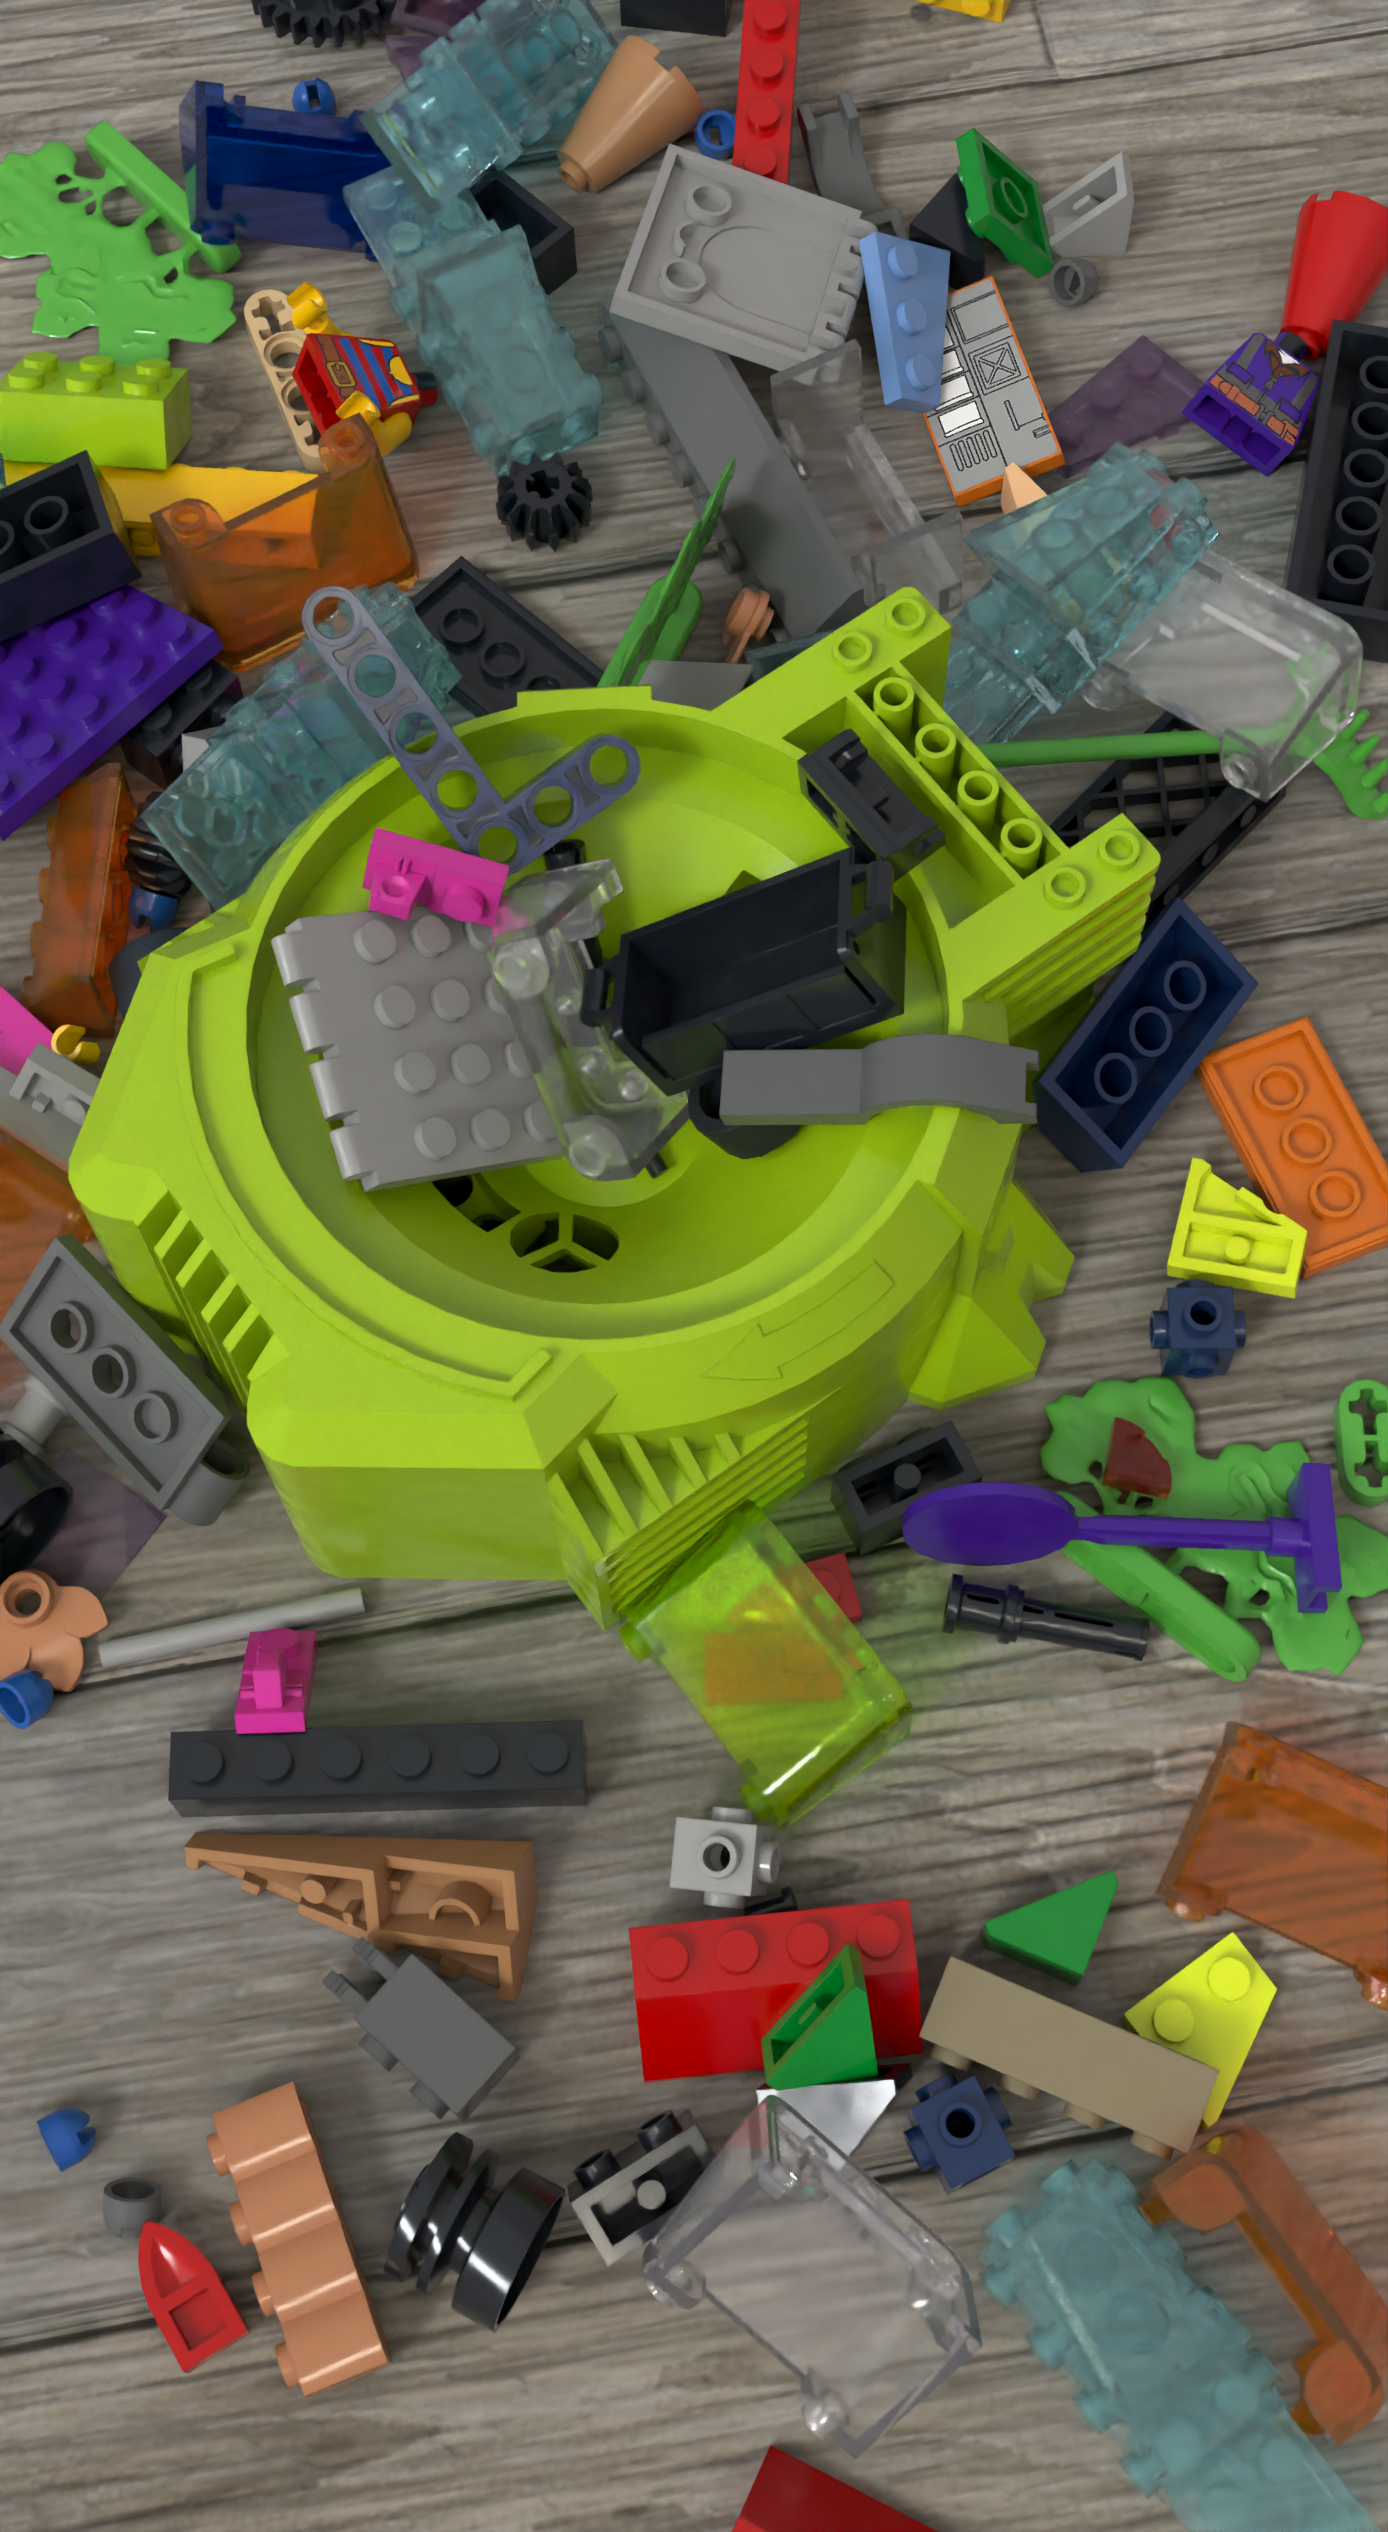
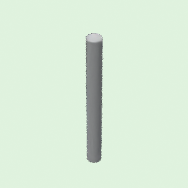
(231, 1627)

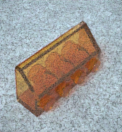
(83, 906)

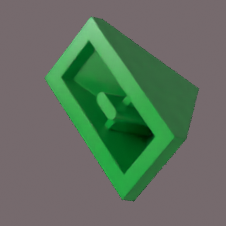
(1055, 1931)
(824, 2031)

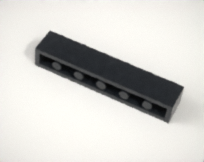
(379, 1768)

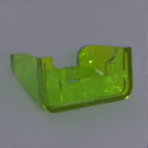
(768, 1665)

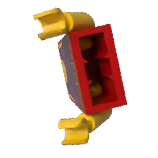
(355, 374)

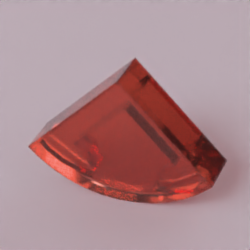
(1135, 1462)

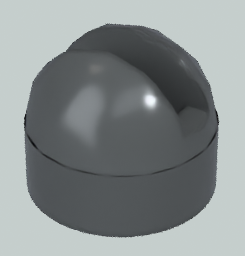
(1068, 276)
(130, 2204)

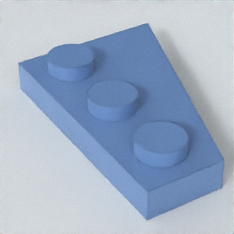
(908, 317)

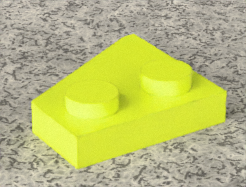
(1234, 1238)
(1209, 2014)

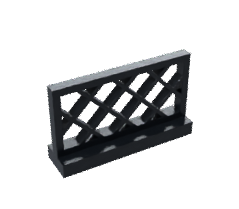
(1200, 840)

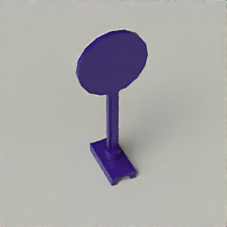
(1025, 1522)

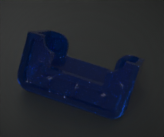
(272, 172)

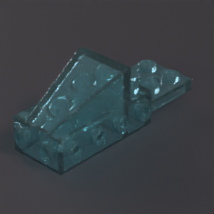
(488, 92)
(479, 321)
(1068, 588)
(291, 749)
(1159, 2362)

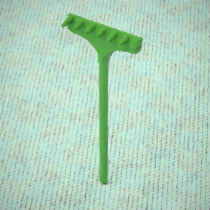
(1340, 759)

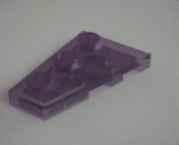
(1126, 402)

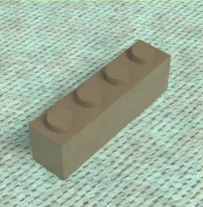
(1068, 2054)

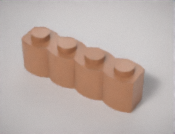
(300, 2240)

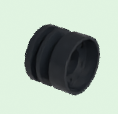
(31, 1506)
(473, 2231)

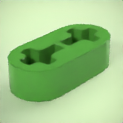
(1352, 1443)

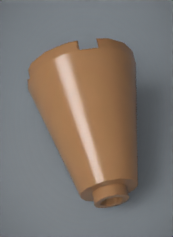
(627, 117)

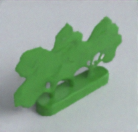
(108, 271)
(670, 605)
(1233, 1487)

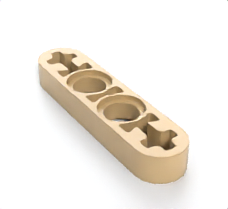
(281, 381)

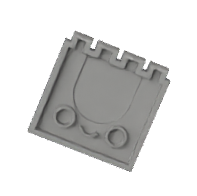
(743, 263)
(412, 1048)

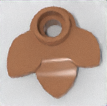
(746, 620)
(51, 1635)

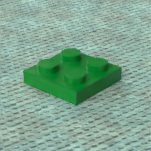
(1003, 204)

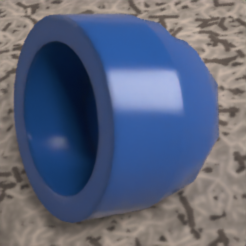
(314, 90)
(726, 131)
(148, 904)
(25, 1697)
(67, 2137)

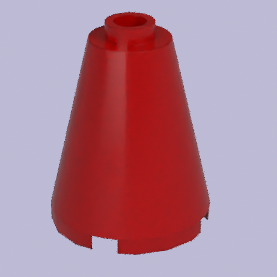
(1334, 265)

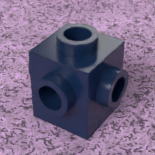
(1197, 1330)
(952, 2158)

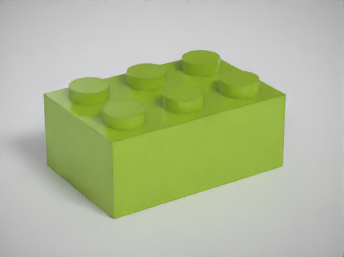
(111, 410)

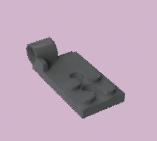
(164, 1414)

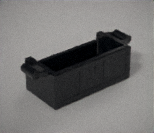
(756, 971)

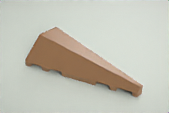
(436, 1897)

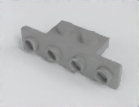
(46, 1103)

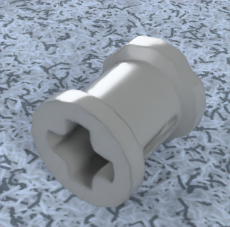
(34, 1417)

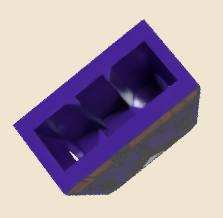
(1258, 400)

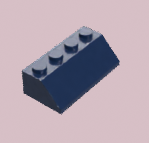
(1139, 1041)

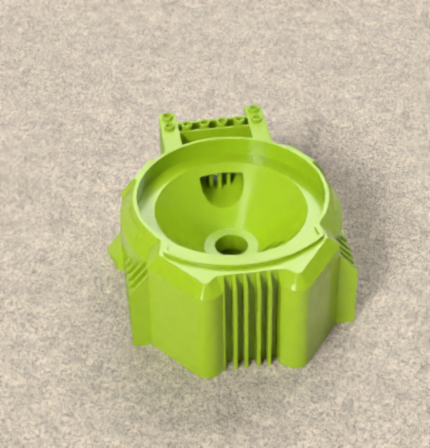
(736, 1314)

